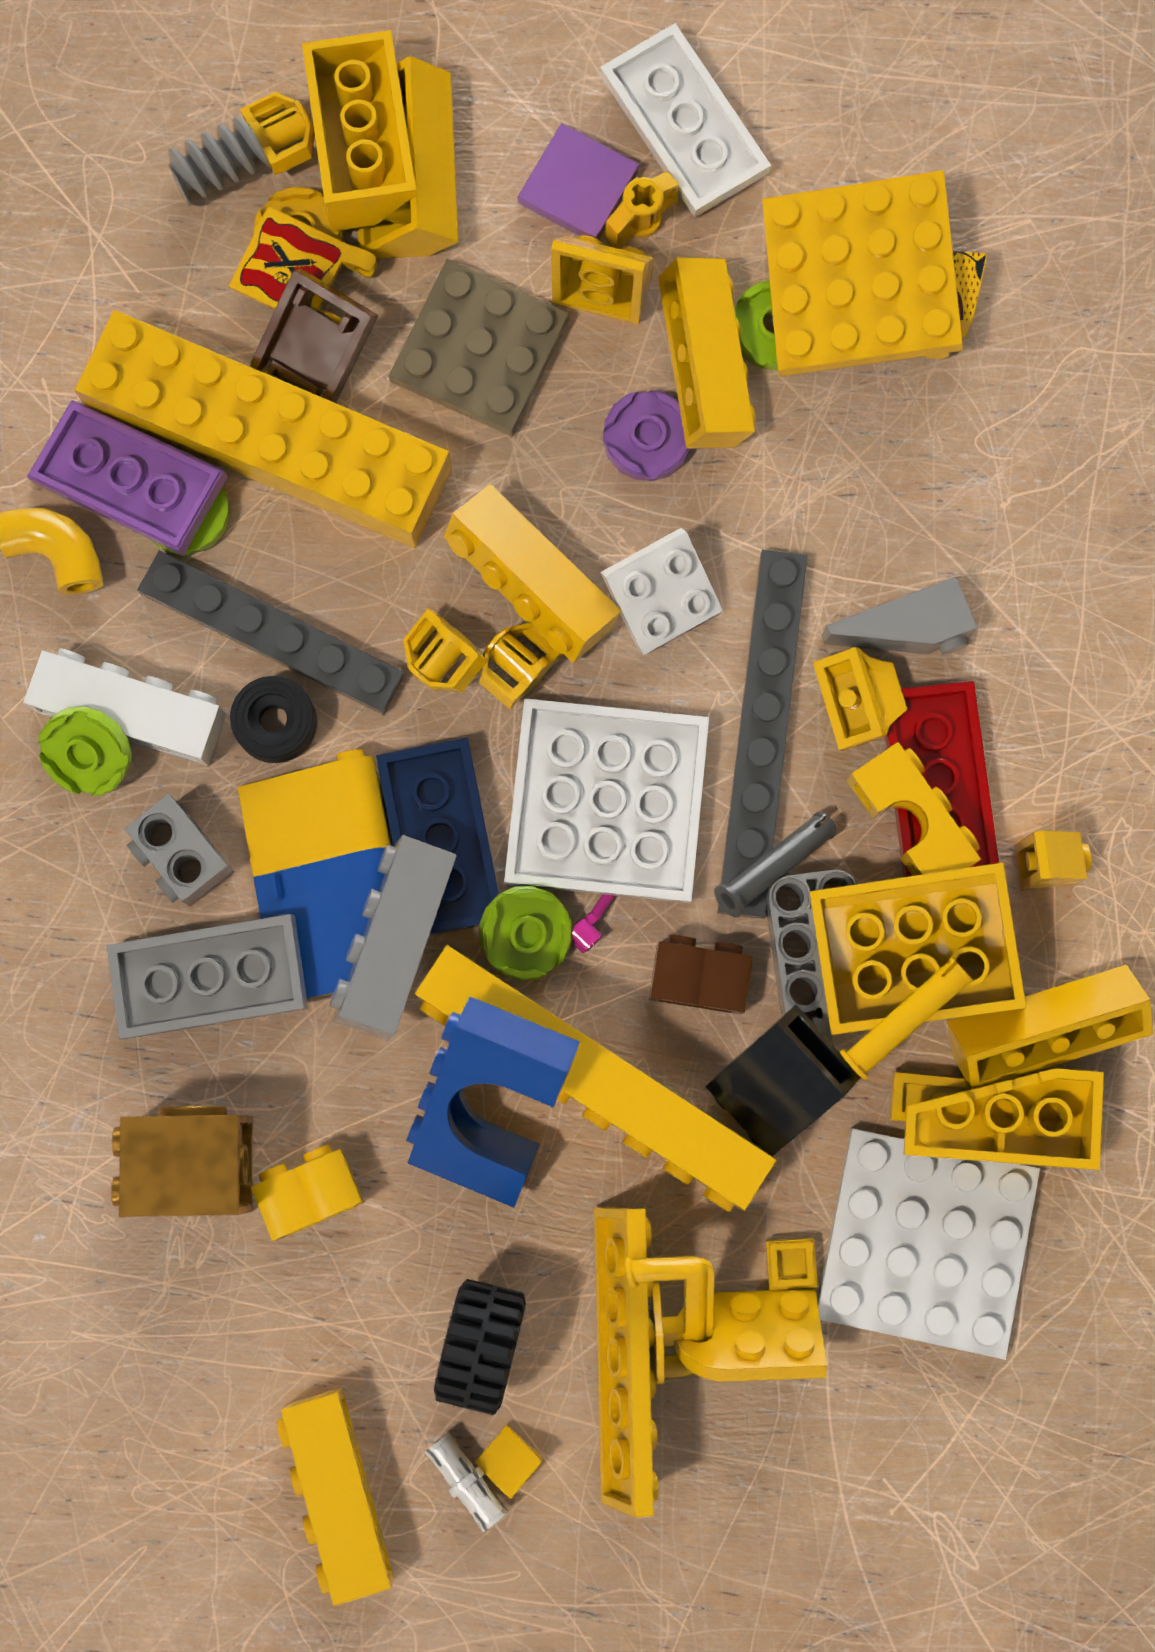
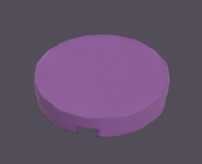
(645, 436)

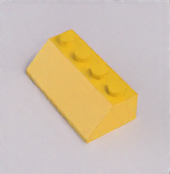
(359, 128)
(429, 218)

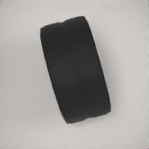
(266, 694)

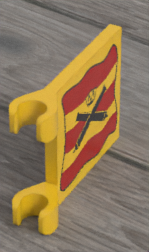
(289, 245)

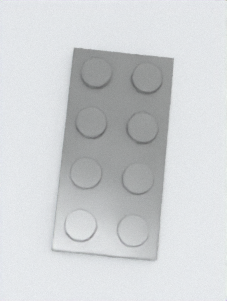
(207, 976)

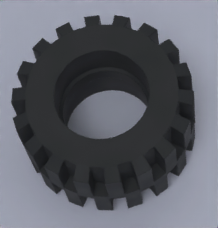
(479, 1347)

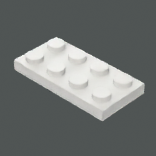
(685, 119)

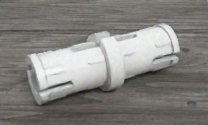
(466, 1482)

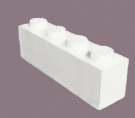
(144, 710)

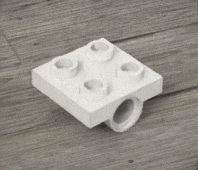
(662, 591)

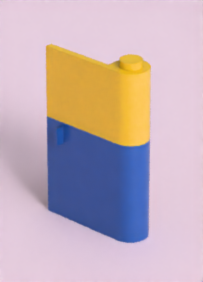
(317, 856)

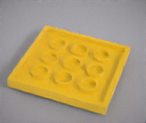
(862, 274)

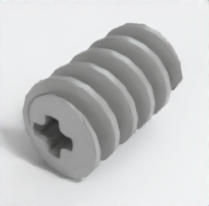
(216, 158)

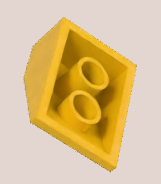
(600, 277)

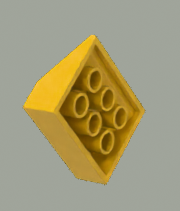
(898, 932)

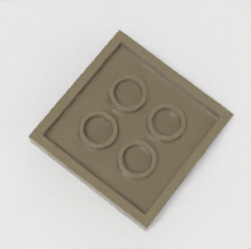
(479, 347)

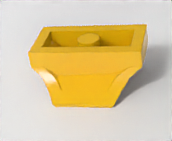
(859, 696)

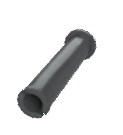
(774, 864)

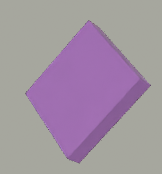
(577, 183)

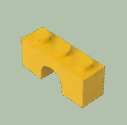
(896, 782)

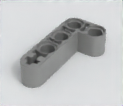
(800, 923)

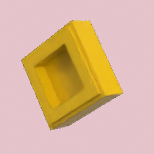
(791, 1264)

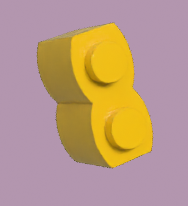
(306, 1193)

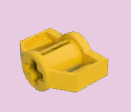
(281, 130)
(641, 209)
(441, 654)
(516, 662)

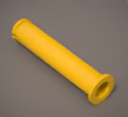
(906, 1018)

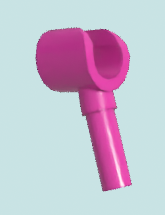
(584, 933)

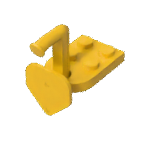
(731, 1332)

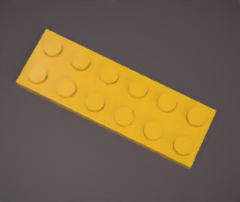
(623, 1363)

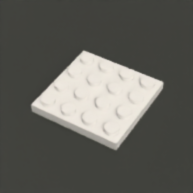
(607, 801)
(927, 1246)

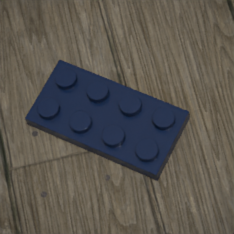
(437, 801)

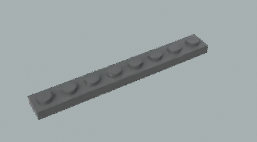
(764, 717)

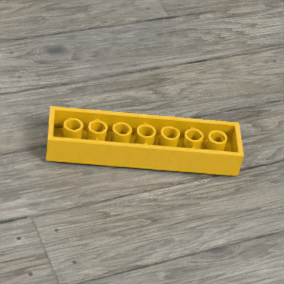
(264, 428)
(615, 1091)

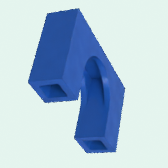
(495, 1050)

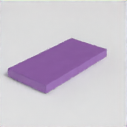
(127, 477)

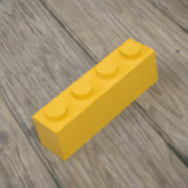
(706, 353)
(531, 573)
(1052, 1028)
(336, 1496)

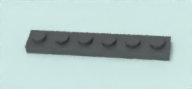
(271, 632)

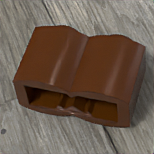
(701, 976)

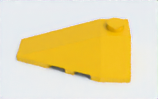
(1025, 1121)

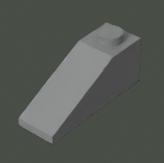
(911, 624)

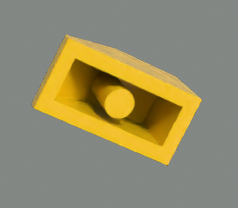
(1052, 859)

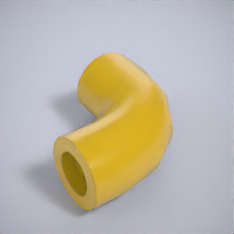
(58, 540)

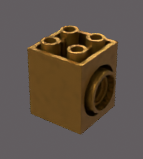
(184, 1163)

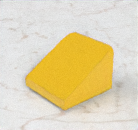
(509, 1461)

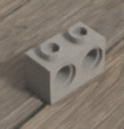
(185, 845)

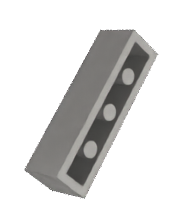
(393, 938)

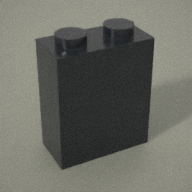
(783, 1081)

